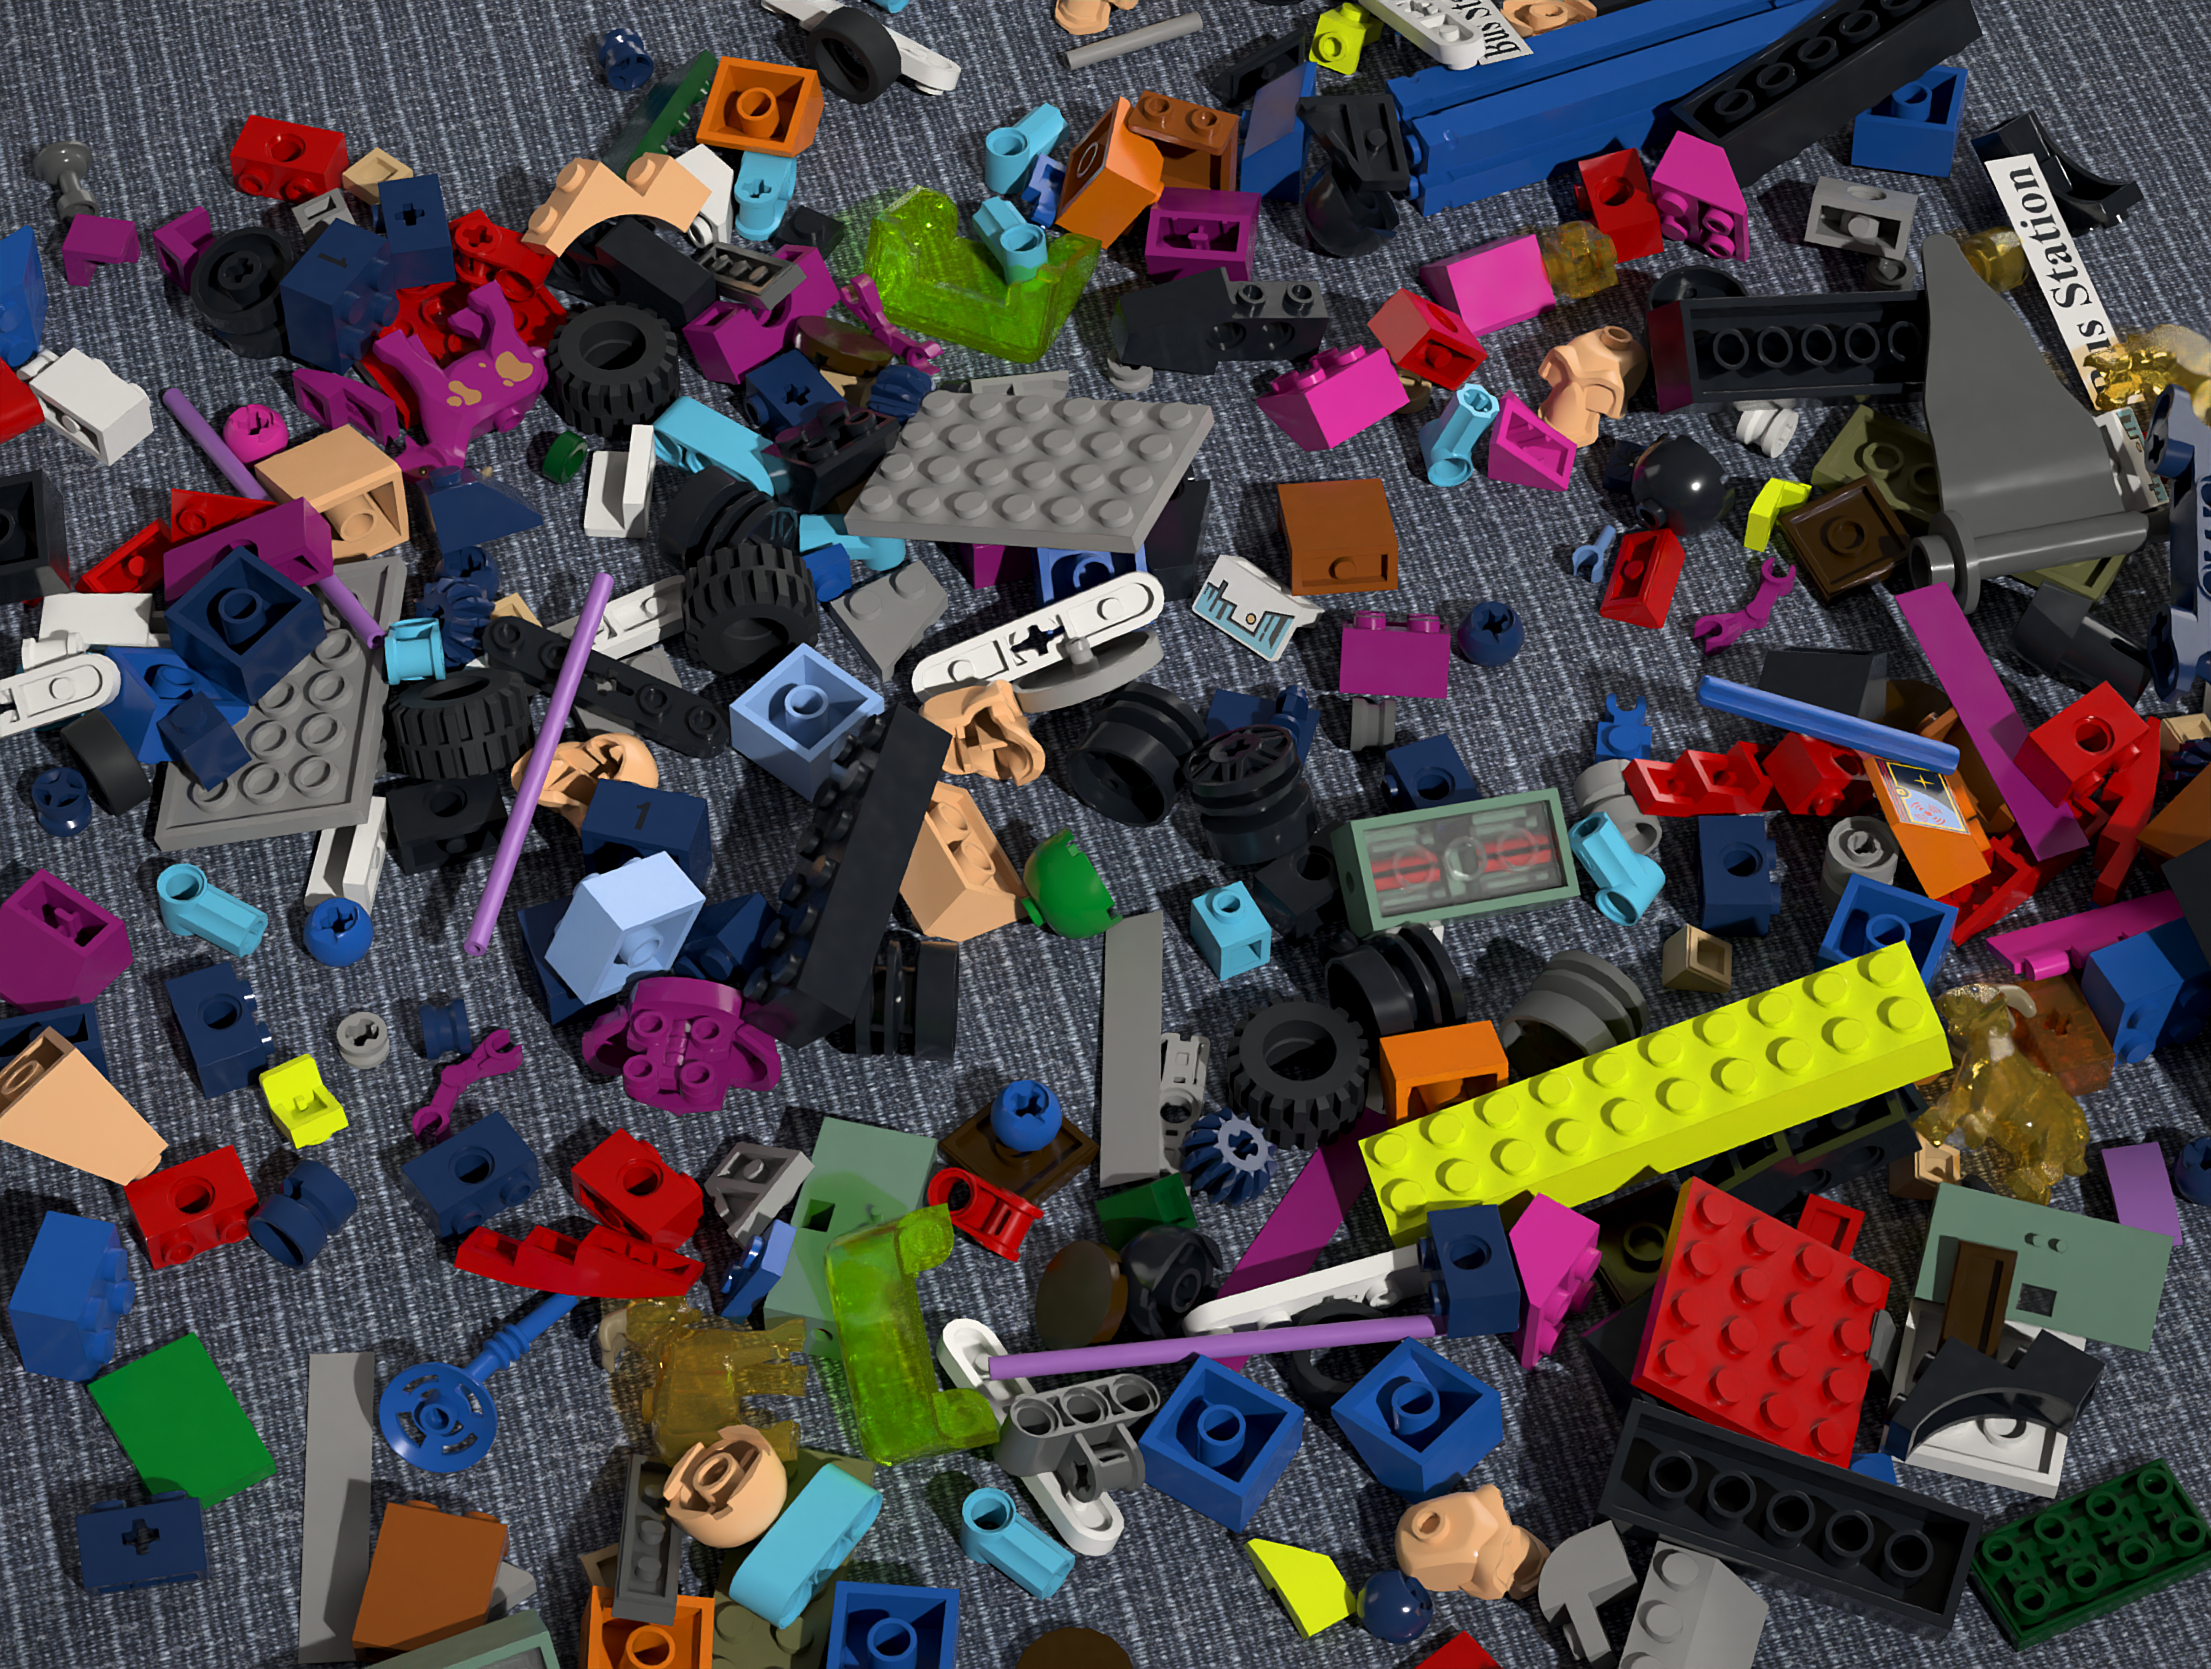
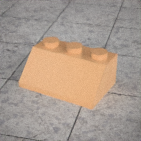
(959, 872)

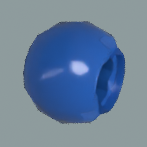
(337, 916)
(1027, 1131)

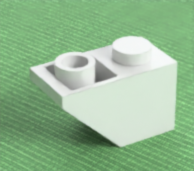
(716, 216)

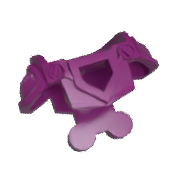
(683, 1040)

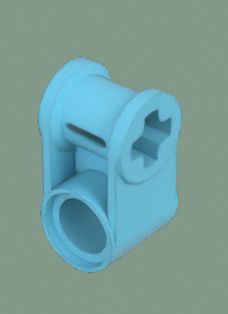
(763, 193)
(414, 650)

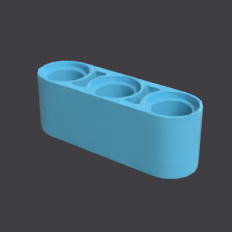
(696, 436)
(805, 1546)

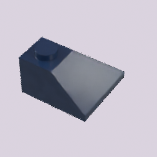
(470, 508)

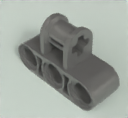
(1081, 1434)

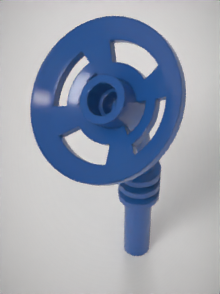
(452, 1387)

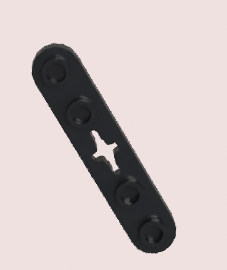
(653, 710)

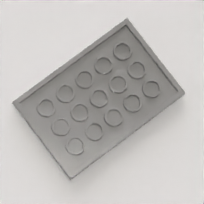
(1031, 471)
(307, 737)

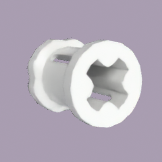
(45, 653)

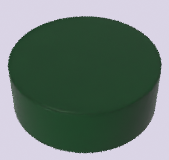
(565, 457)

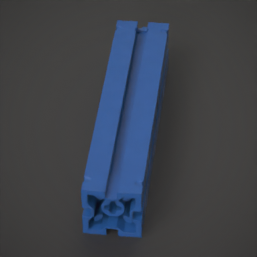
(1575, 98)

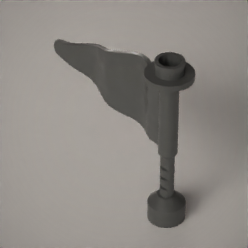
(2010, 446)

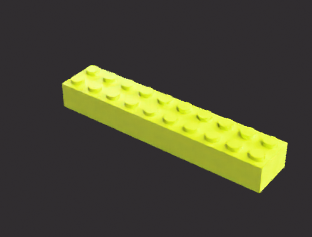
(1666, 1096)

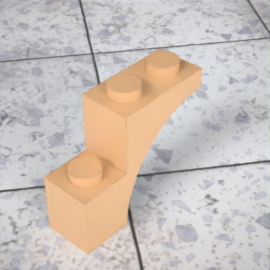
(592, 193)

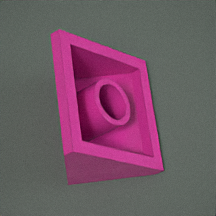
(1492, 283)

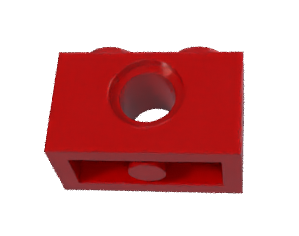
(287, 160)
(1620, 203)
(1427, 339)
(2096, 721)
(1821, 777)
(623, 1167)
(208, 1183)

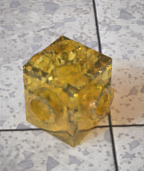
(1580, 259)

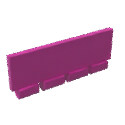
(2049, 947)

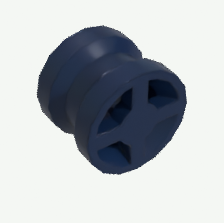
(624, 59)
(50, 795)
(445, 1029)

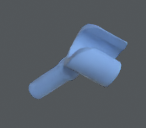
(1593, 554)

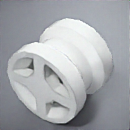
(1768, 429)

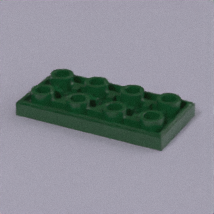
(661, 113)
(2090, 1554)

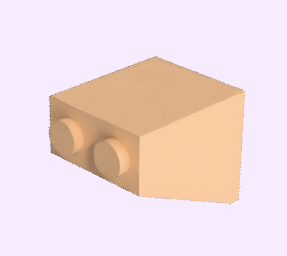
(348, 485)
(72, 1114)

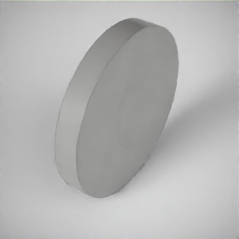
(1088, 671)

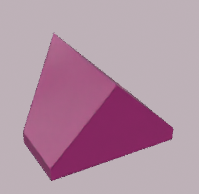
(1528, 449)

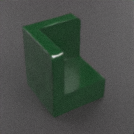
(1145, 1206)

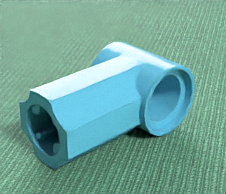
(1015, 148)
(1012, 240)
(1456, 434)
(826, 530)
(1625, 878)
(208, 911)
(1014, 1547)

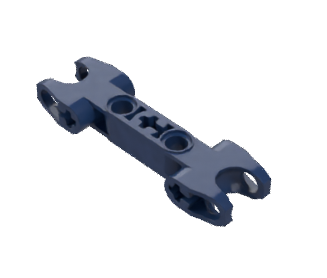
(2181, 631)

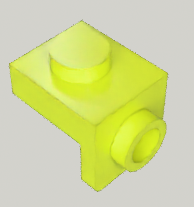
(1342, 35)
(301, 1102)

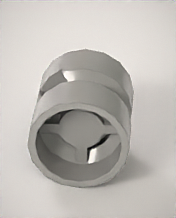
(1605, 789)
(1858, 847)

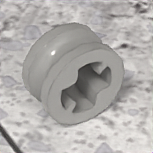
(1127, 377)
(352, 1030)

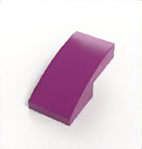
(340, 400)

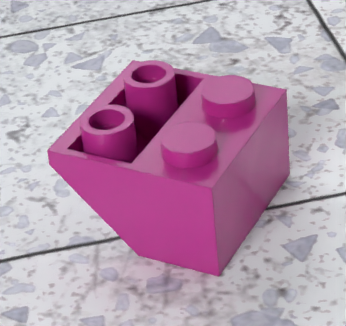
(1701, 198)
(1334, 396)
(1554, 1269)

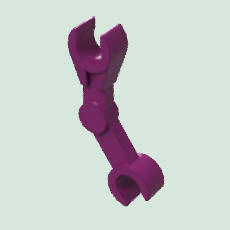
(864, 301)
(1755, 616)
(455, 1079)

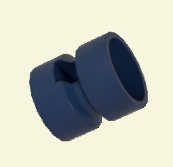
(296, 1220)

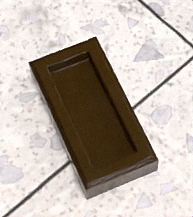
(1978, 1296)

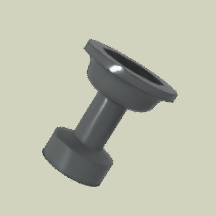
(64, 166)

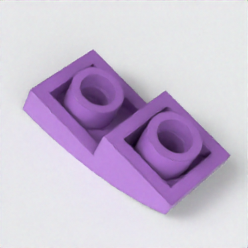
(2141, 1189)

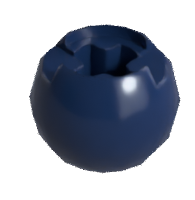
(473, 565)
(1490, 634)
(2193, 1170)
(1394, 1606)

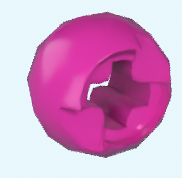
(255, 434)

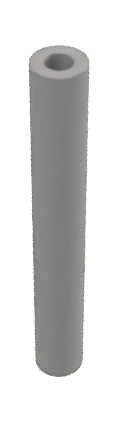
(1132, 41)

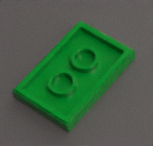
(182, 1424)

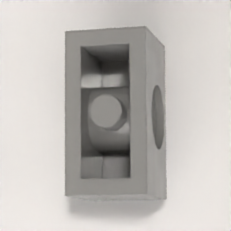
(1861, 218)

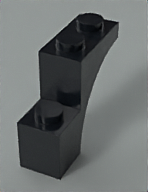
(2080, 195)
(1959, 1384)

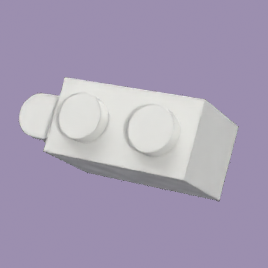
(89, 403)
(105, 620)

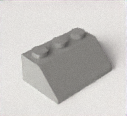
(1693, 1615)

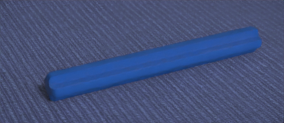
(1827, 725)

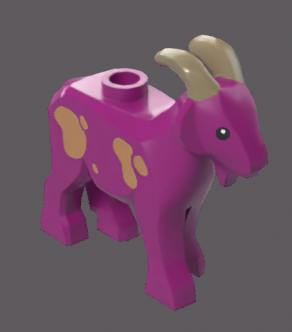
(473, 393)

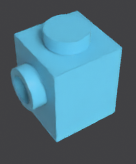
(1230, 930)

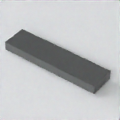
(751, 275)
(647, 1546)

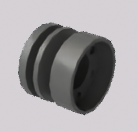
(1572, 1013)

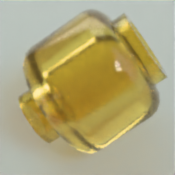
(1997, 257)

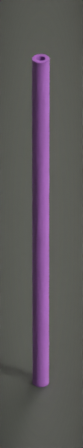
(249, 488)
(538, 766)
(1216, 1346)

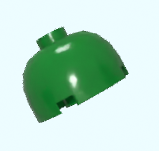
(1066, 890)

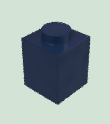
(204, 741)

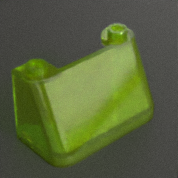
(959, 287)
(887, 1346)

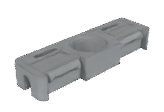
(1182, 1084)

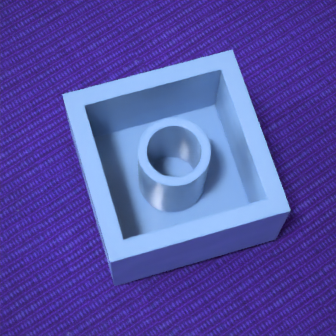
(797, 715)
(624, 926)

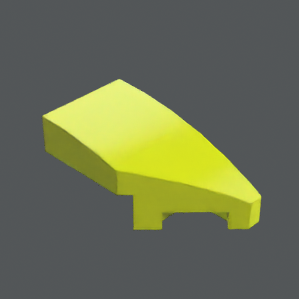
(1774, 500)
(1305, 1583)

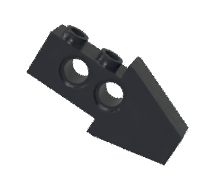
(635, 267)
(1211, 319)
(1178, 538)
(1812, 1156)

